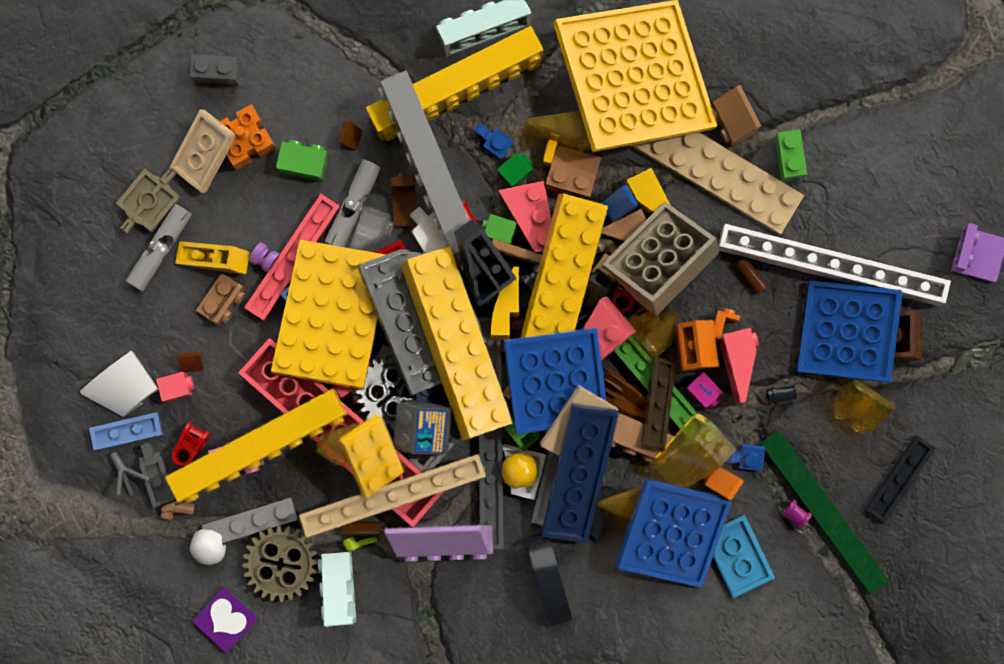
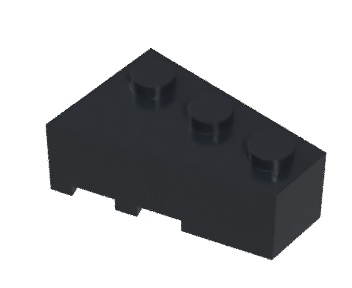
(482, 263)

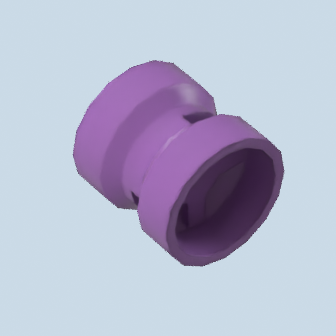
(263, 257)

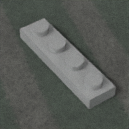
(254, 520)

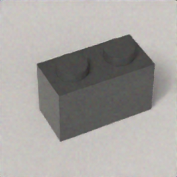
(215, 70)

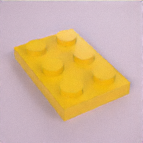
(371, 455)

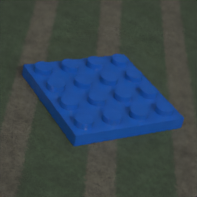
(850, 331)
(547, 372)
(673, 533)

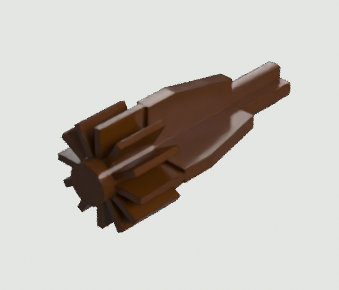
(624, 396)

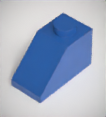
(619, 205)

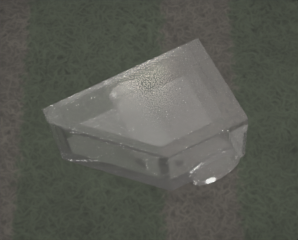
(371, 228)

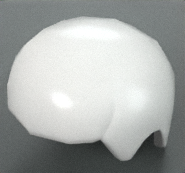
(207, 547)

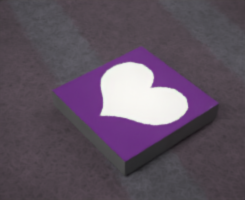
(225, 619)

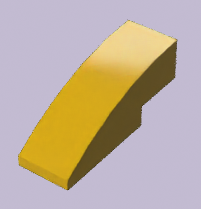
(505, 307)

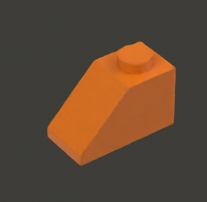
(723, 483)

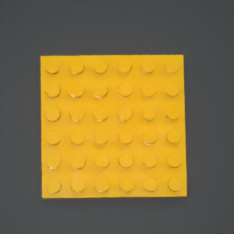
(634, 75)

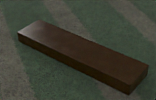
(658, 404)

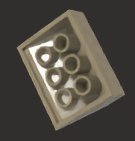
(662, 257)

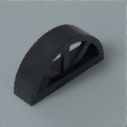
(548, 579)

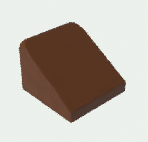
(350, 135)
(191, 361)

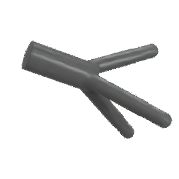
(122, 470)

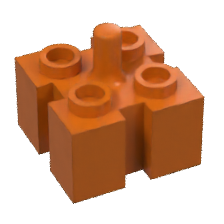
(248, 139)

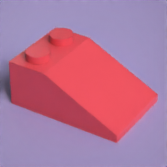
(739, 356)

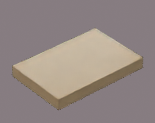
(202, 151)
(555, 435)

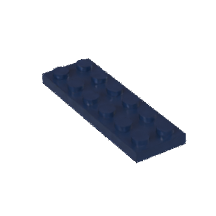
(579, 472)

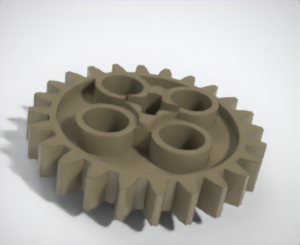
(276, 585)

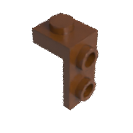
(403, 199)

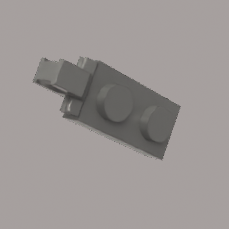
(153, 466)

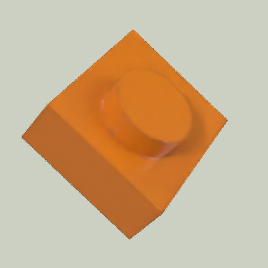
(719, 320)

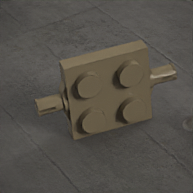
(148, 200)

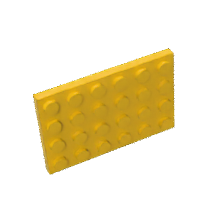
(327, 318)

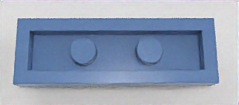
(126, 431)

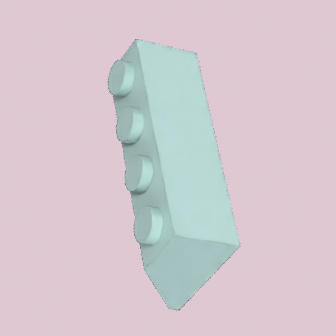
(483, 25)

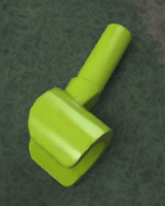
(351, 544)

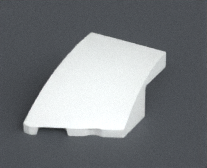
(121, 386)

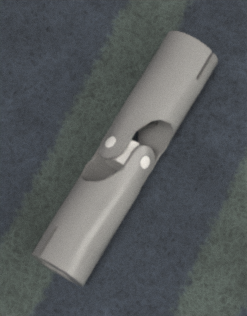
(358, 193)
(153, 256)

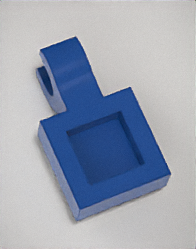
(496, 142)
(750, 457)

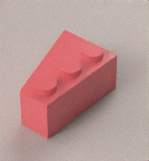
(531, 211)
(611, 326)

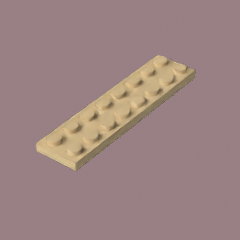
(726, 177)

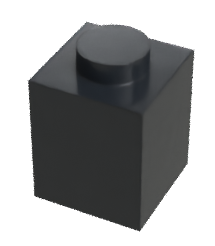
(597, 288)

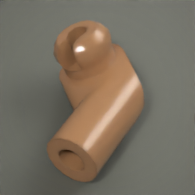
(177, 507)

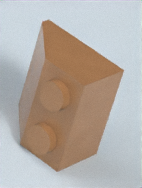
(735, 116)
(572, 173)

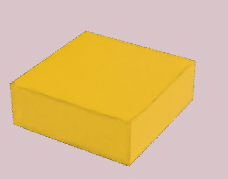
(549, 153)

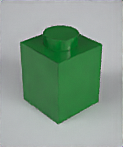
(515, 170)

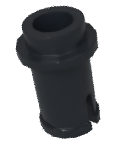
(781, 394)

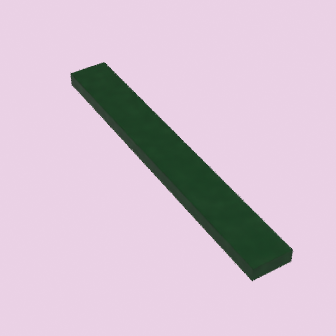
(824, 512)

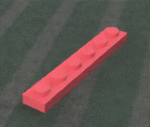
(281, 272)

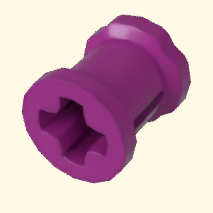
(796, 514)

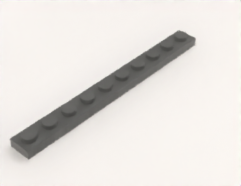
(491, 454)

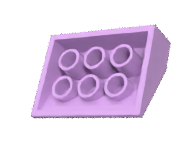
(441, 541)

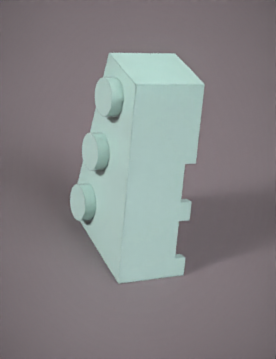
(337, 589)

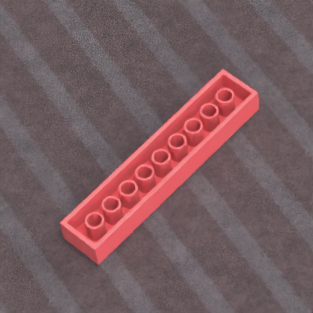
(293, 392)

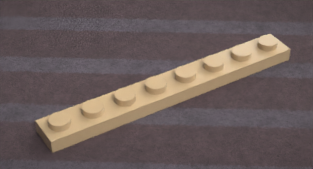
(392, 496)

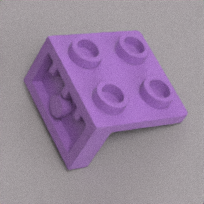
(978, 254)

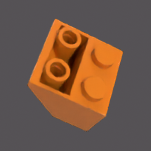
(696, 345)

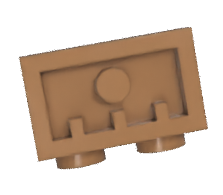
(221, 300)

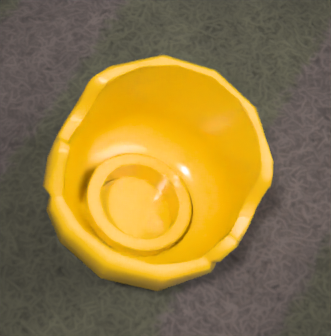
(520, 470)

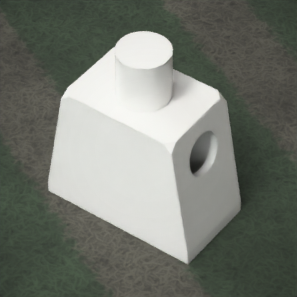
(426, 233)

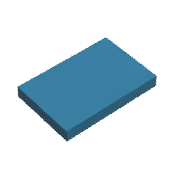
(741, 558)

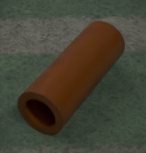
(751, 275)
(362, 529)

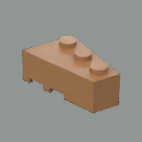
(629, 437)

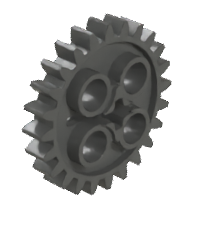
(377, 378)

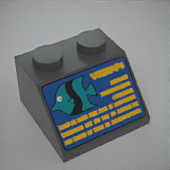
(422, 427)

